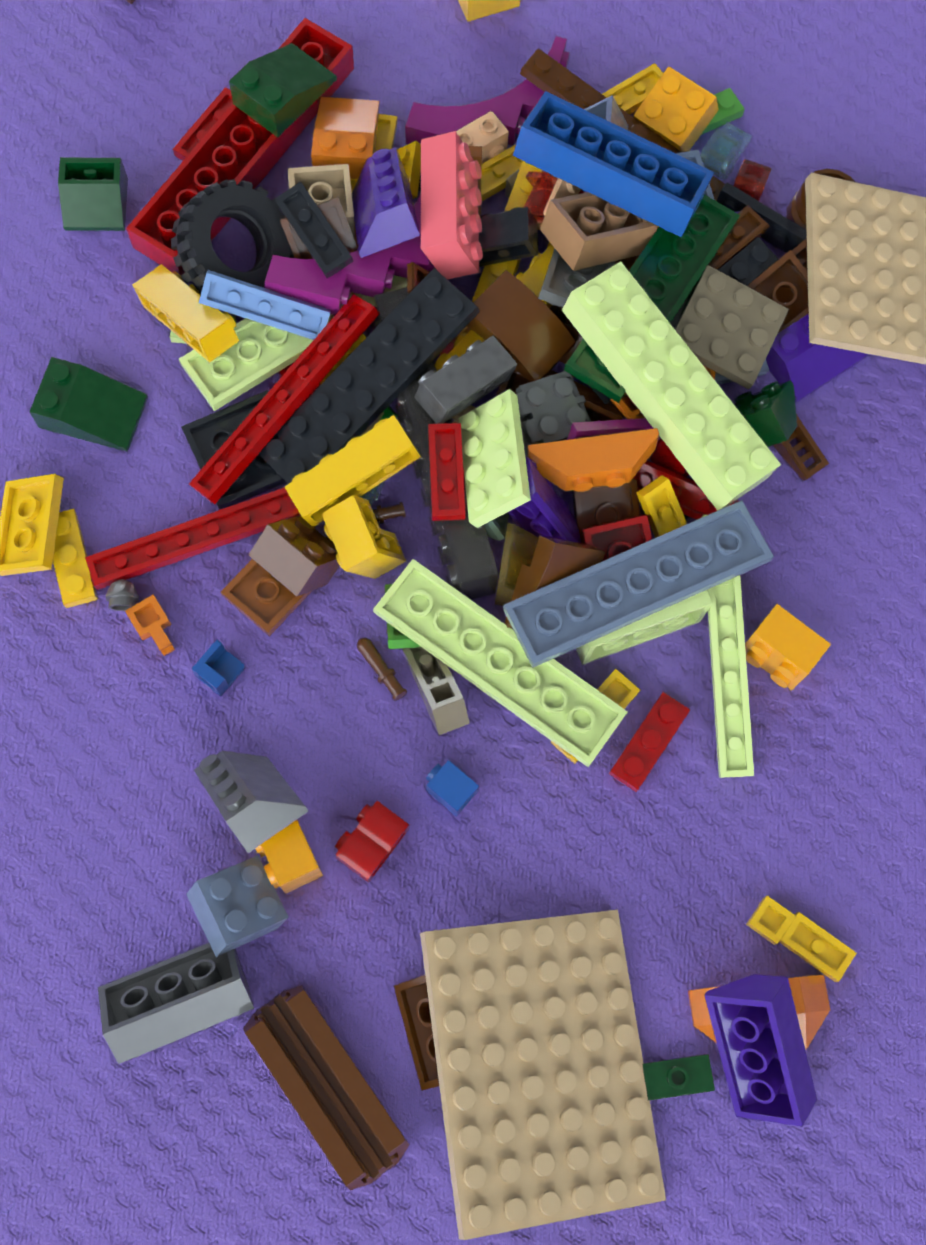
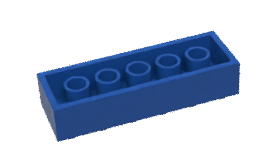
(612, 163)

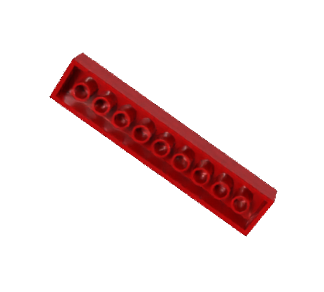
(233, 150)

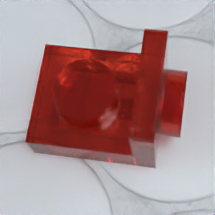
(752, 178)
(543, 185)

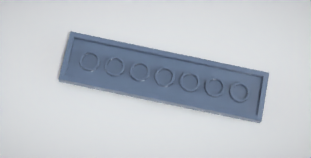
(637, 583)

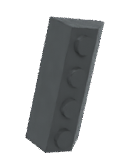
(249, 795)
(172, 1001)

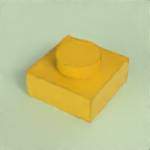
(770, 920)

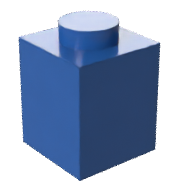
(451, 787)

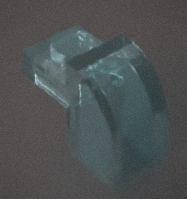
(724, 150)

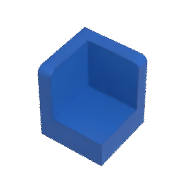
(218, 668)

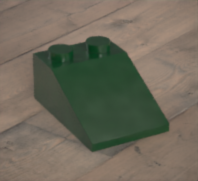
(279, 87)
(87, 405)

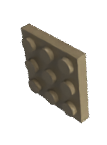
(730, 326)

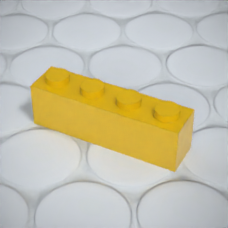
(179, 309)
(352, 470)

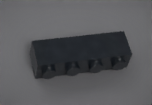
(508, 236)

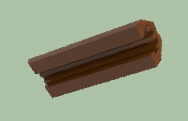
(326, 1088)

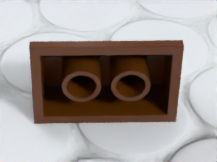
(415, 1012)

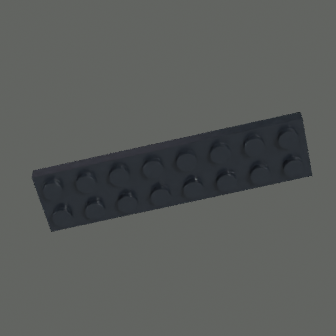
(371, 376)

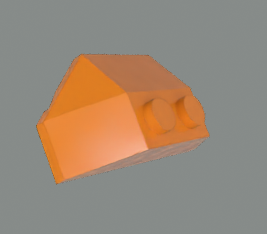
(594, 460)
(809, 1000)

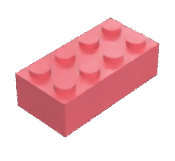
(450, 206)

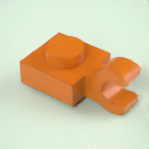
(150, 621)

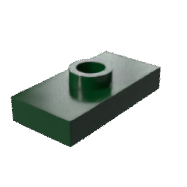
(678, 1077)

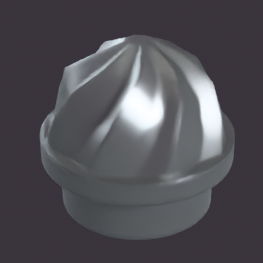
(121, 595)

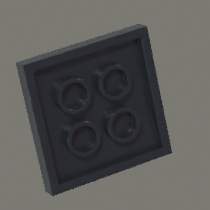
(211, 432)

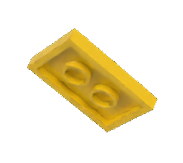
(29, 524)

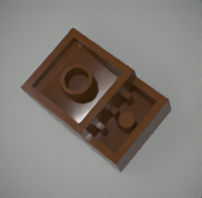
(787, 284)
(522, 326)
(554, 561)

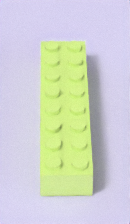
(670, 386)

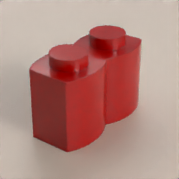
(371, 841)

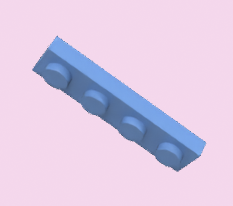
(263, 305)

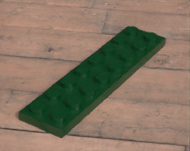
(667, 274)

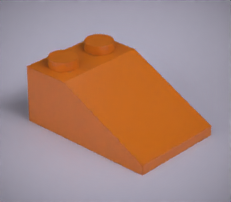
(345, 133)

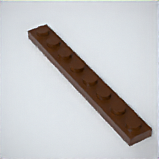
(561, 82)

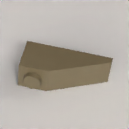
(437, 690)

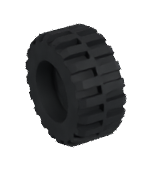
(234, 201)

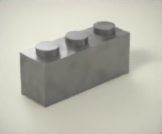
(464, 379)

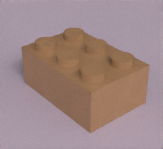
(594, 231)

